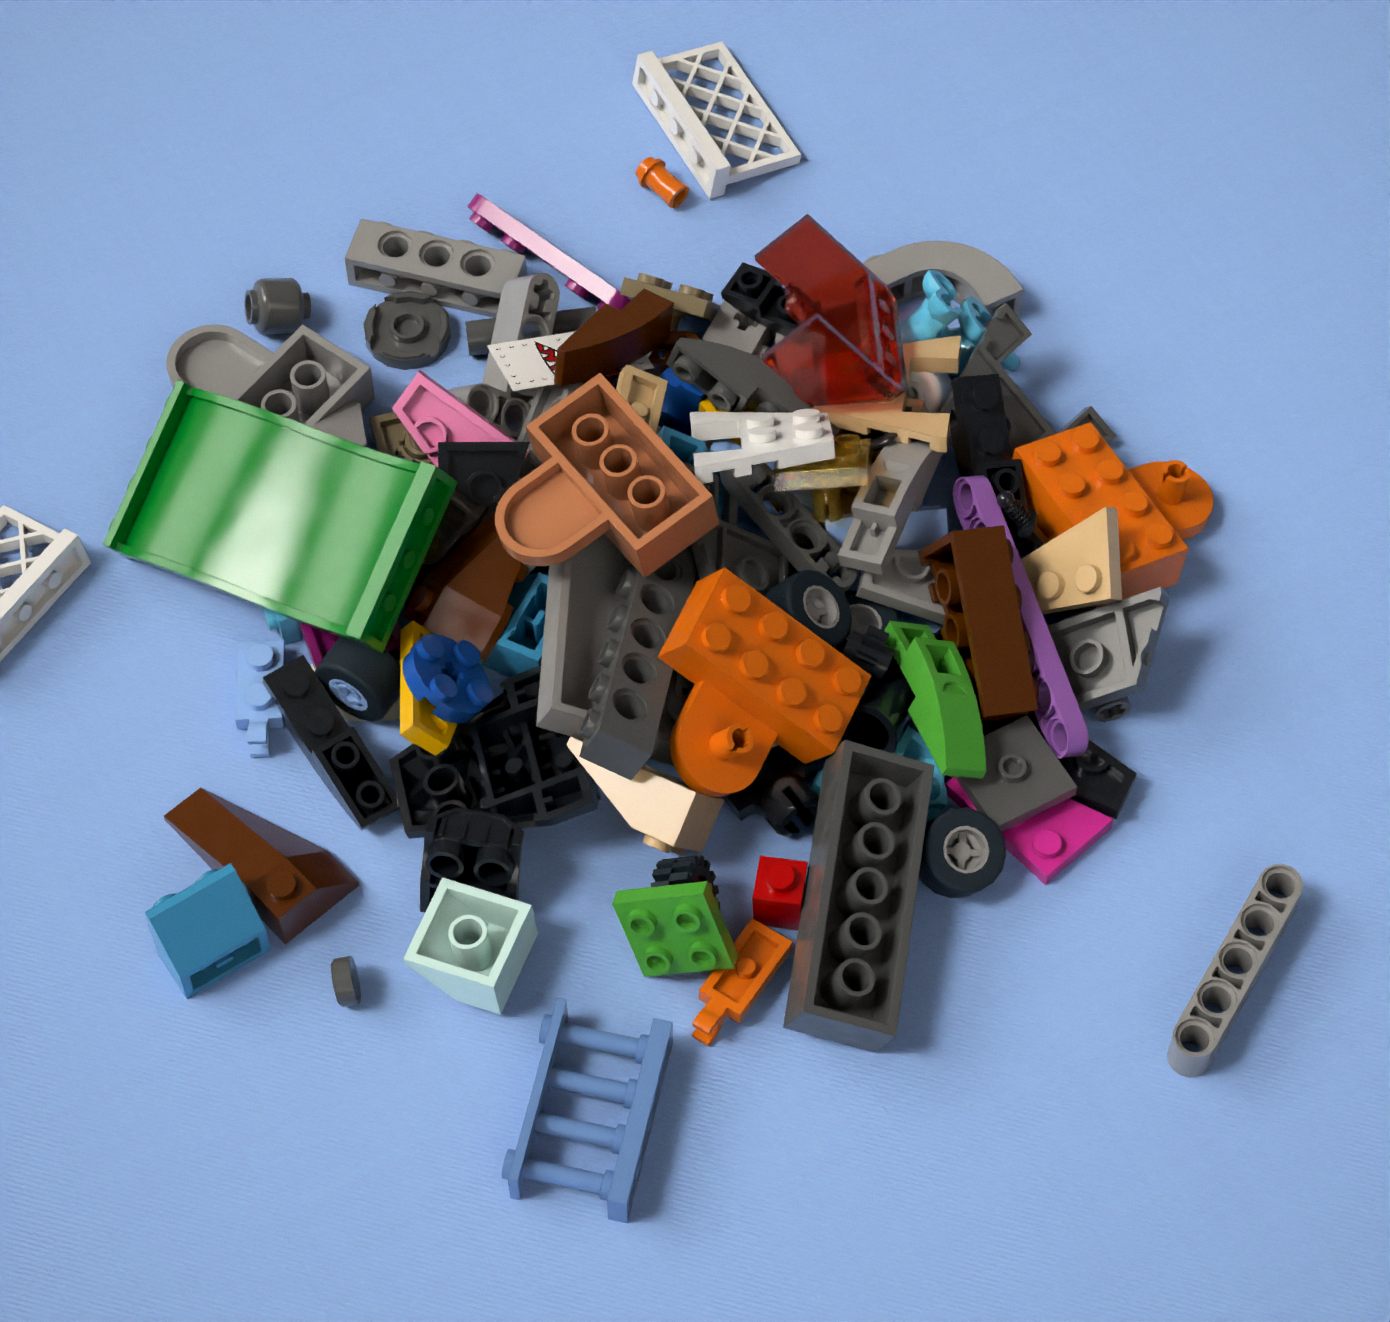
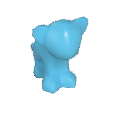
(935, 315)

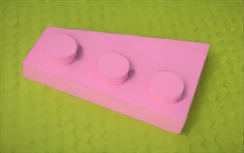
(439, 416)

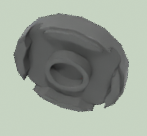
(407, 330)

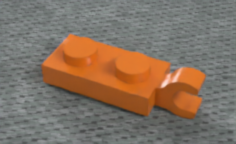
(737, 989)

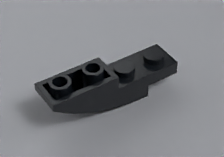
(983, 441)
(331, 744)

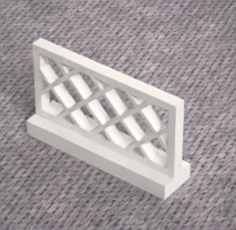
(686, 124)
(42, 577)

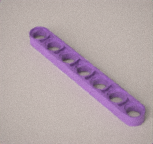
(1057, 706)

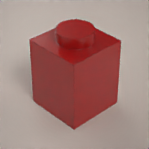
(779, 892)

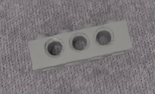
(447, 269)

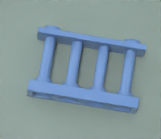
(626, 1140)

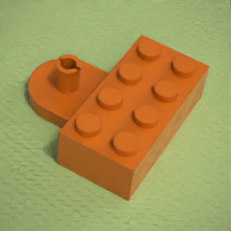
(1156, 502)
(755, 685)

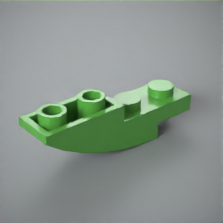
(944, 699)

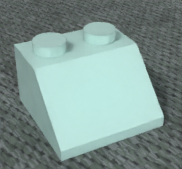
(473, 944)

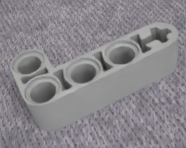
(524, 312)

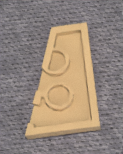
(1078, 565)

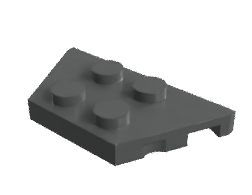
(1111, 647)

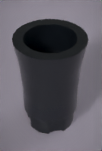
(882, 713)

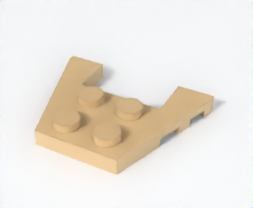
(931, 356)

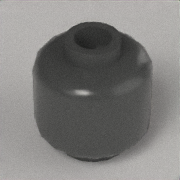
(276, 306)

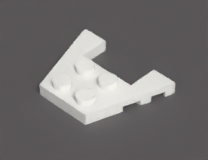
(764, 438)

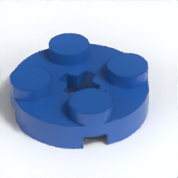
(448, 677)

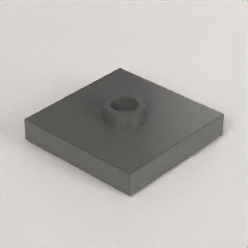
(1019, 777)

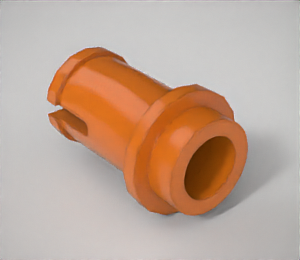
(656, 177)

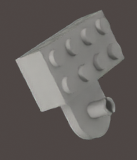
(298, 381)

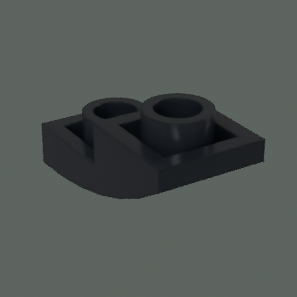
(759, 298)

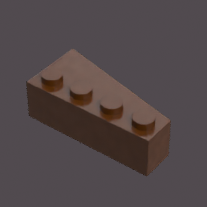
(984, 618)

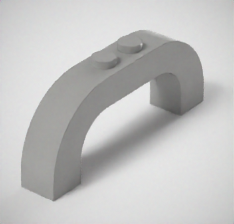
(966, 267)

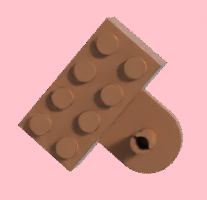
(600, 477)

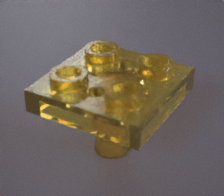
(825, 477)

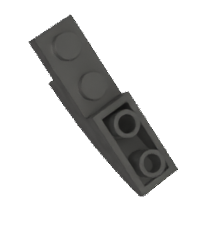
(733, 378)

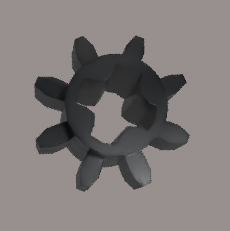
(870, 651)

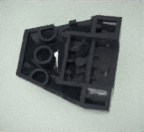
(497, 767)

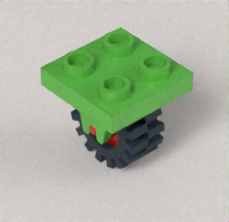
(676, 920)

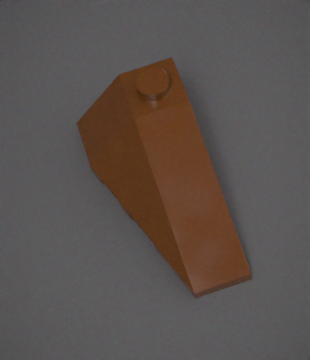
(469, 591)
(282, 873)

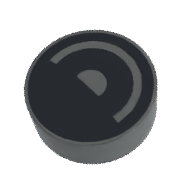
(345, 981)

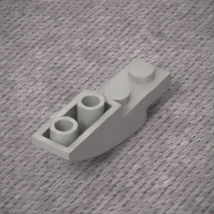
(883, 506)

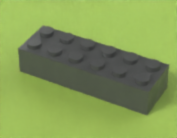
(859, 897)

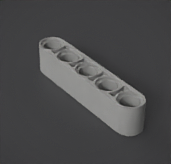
(1231, 989)

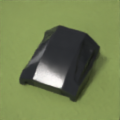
(472, 850)

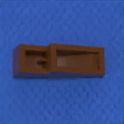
(614, 338)

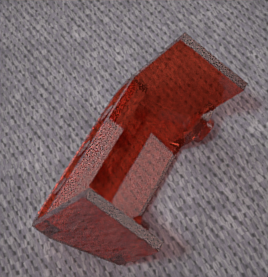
(850, 321)

